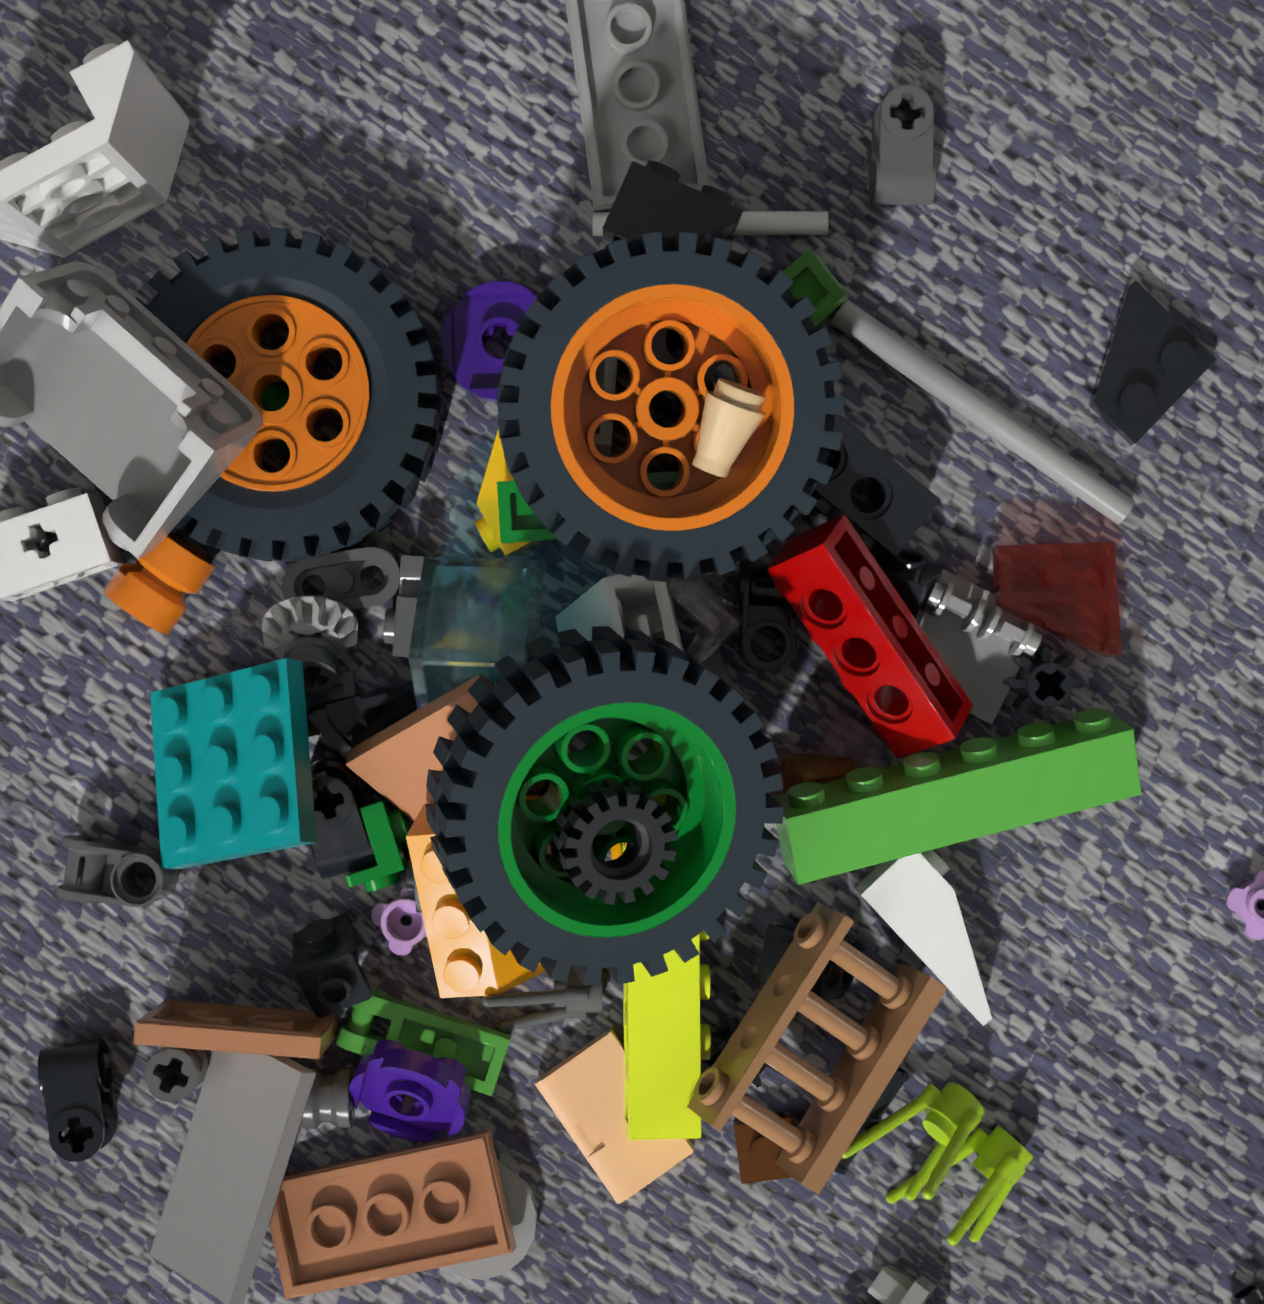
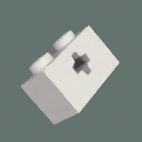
(80, 552)

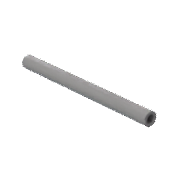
(982, 412)

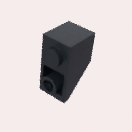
(656, 202)

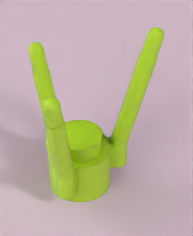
(949, 1120)
(1001, 1162)

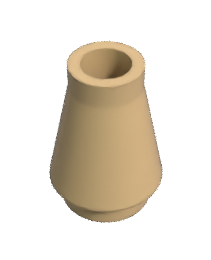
(726, 426)

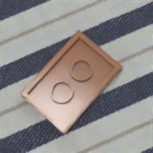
(402, 754)
(236, 1029)

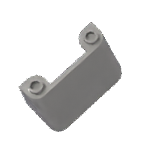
(118, 398)

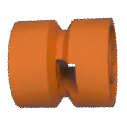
(158, 583)

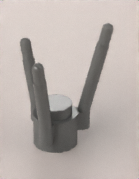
(570, 1001)

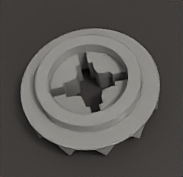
(307, 616)

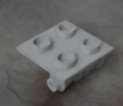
(976, 640)

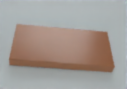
(390, 1215)

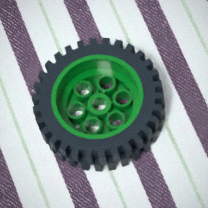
(699, 753)

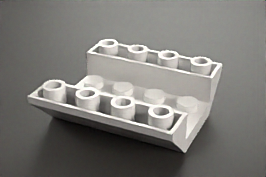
(98, 170)

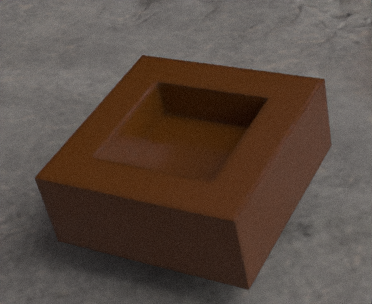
(757, 1154)

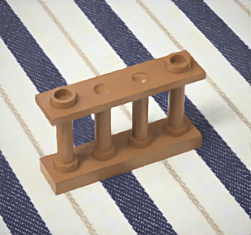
(862, 1072)

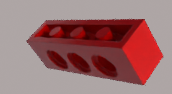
(870, 637)

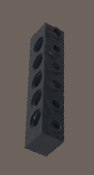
(899, 498)

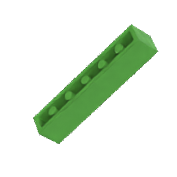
(957, 794)

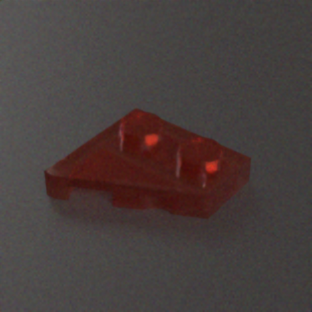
(1062, 590)

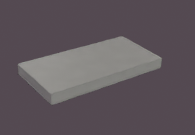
(635, 91)
(232, 1170)

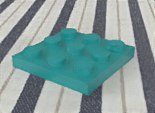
(233, 765)

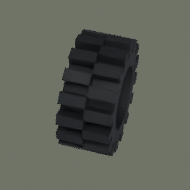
(632, 869)

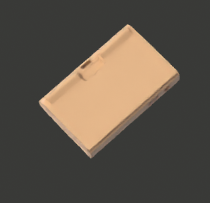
(589, 1102)

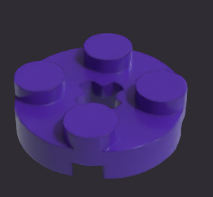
(474, 320)
(411, 1092)

